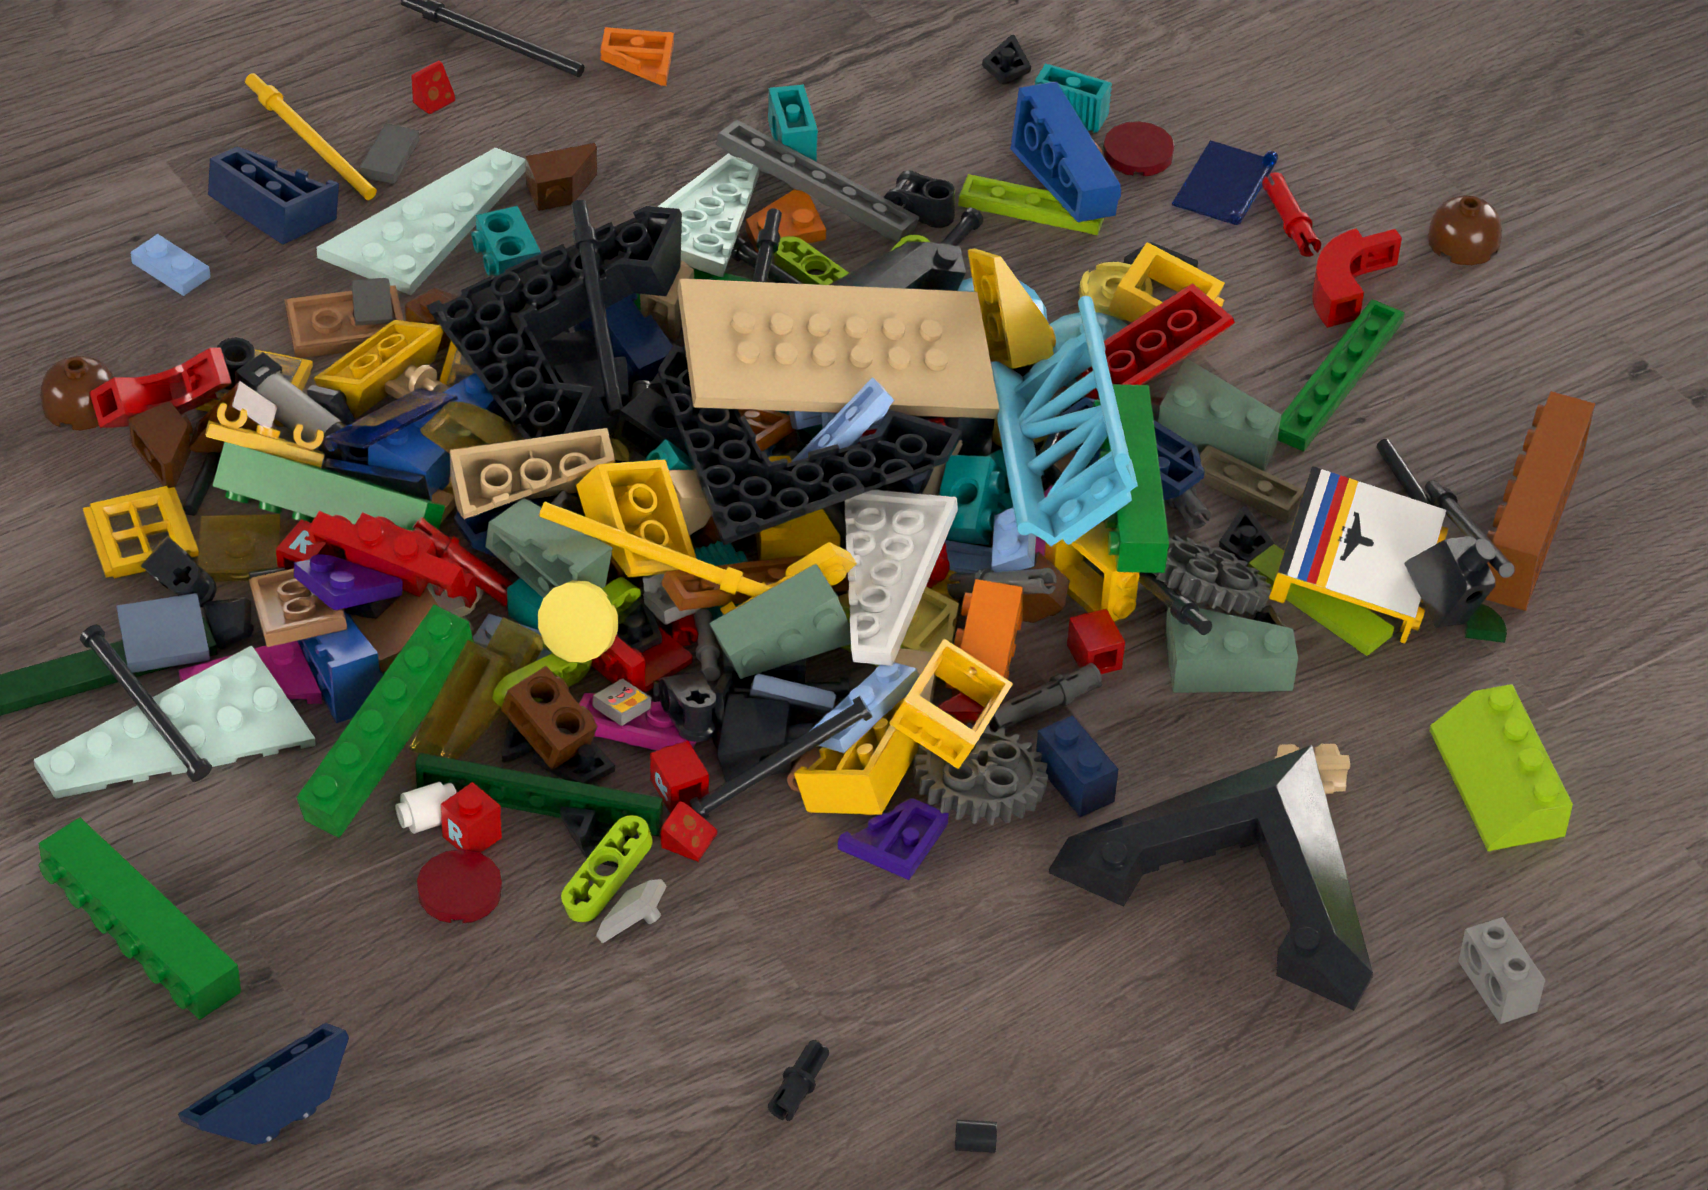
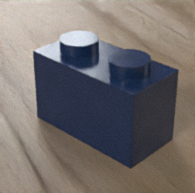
(1077, 766)

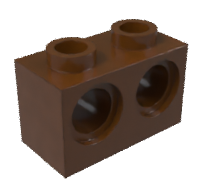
(541, 721)

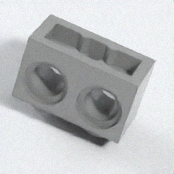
(1501, 970)

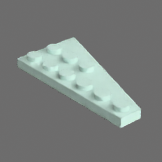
(713, 212)
(424, 228)
(220, 712)

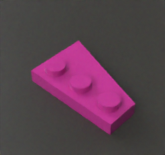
(285, 664)
(649, 730)

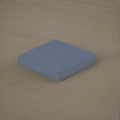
(163, 632)
(800, 696)

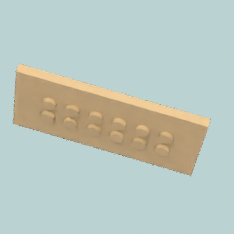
(824, 342)

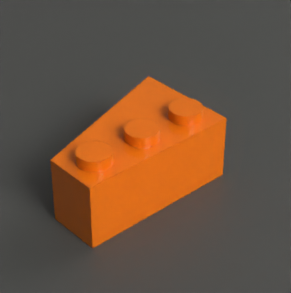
(991, 625)

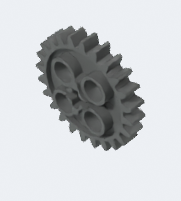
(1214, 577)
(991, 782)

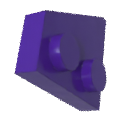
(344, 583)
(897, 838)

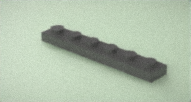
(817, 180)

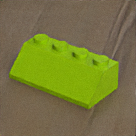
(1502, 769)

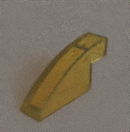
(466, 426)
(465, 701)

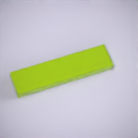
(1021, 203)
(1345, 619)

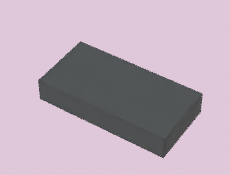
(389, 153)

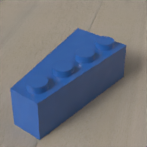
(1062, 153)
(414, 453)

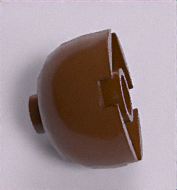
(1465, 230)
(67, 389)

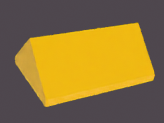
(379, 359)

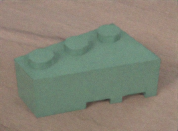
(1219, 415)
(546, 551)
(783, 625)
(1232, 657)

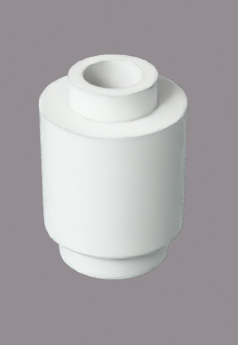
(422, 806)

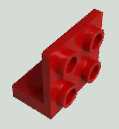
(642, 668)

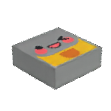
(621, 702)

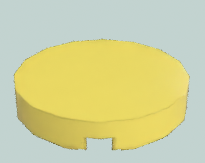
(1103, 282)
(577, 621)

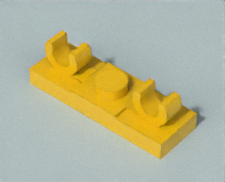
(266, 438)

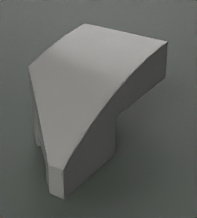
(660, 602)

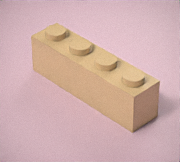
(525, 469)

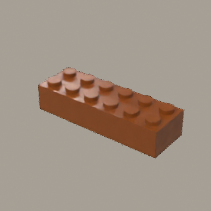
(1538, 494)

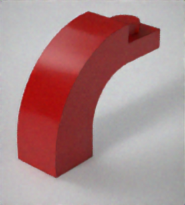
(1347, 256)
(184, 386)

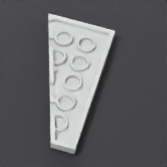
(895, 550)

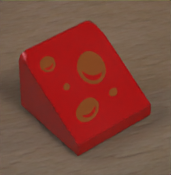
(432, 88)
(962, 708)
(687, 832)

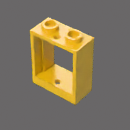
(1166, 269)
(1090, 590)
(938, 729)

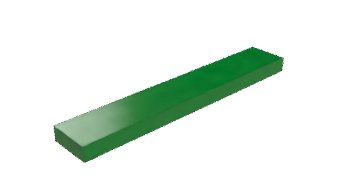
(1338, 374)

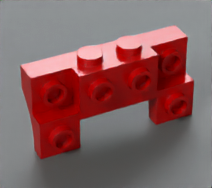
(394, 551)

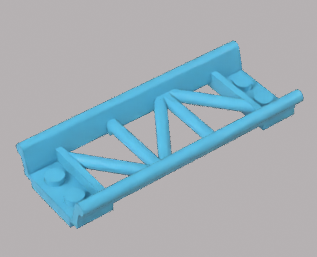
(1079, 495)

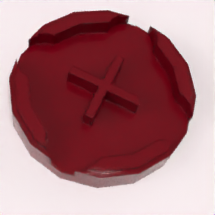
(1138, 148)
(459, 886)

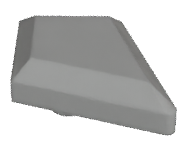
(633, 906)

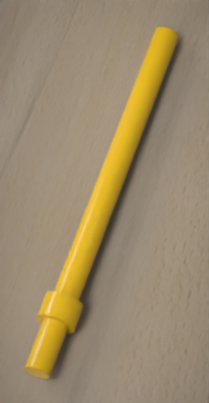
(273, 101)
(730, 579)

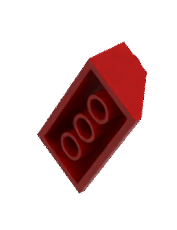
(1162, 338)

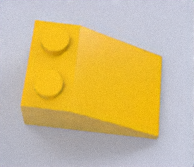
(1012, 322)
(640, 502)

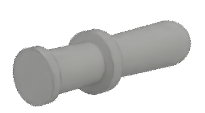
(707, 650)

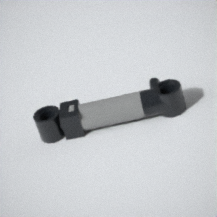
(293, 405)

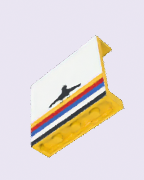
(1355, 544)

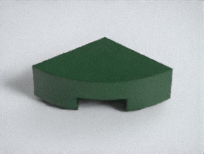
(1486, 625)

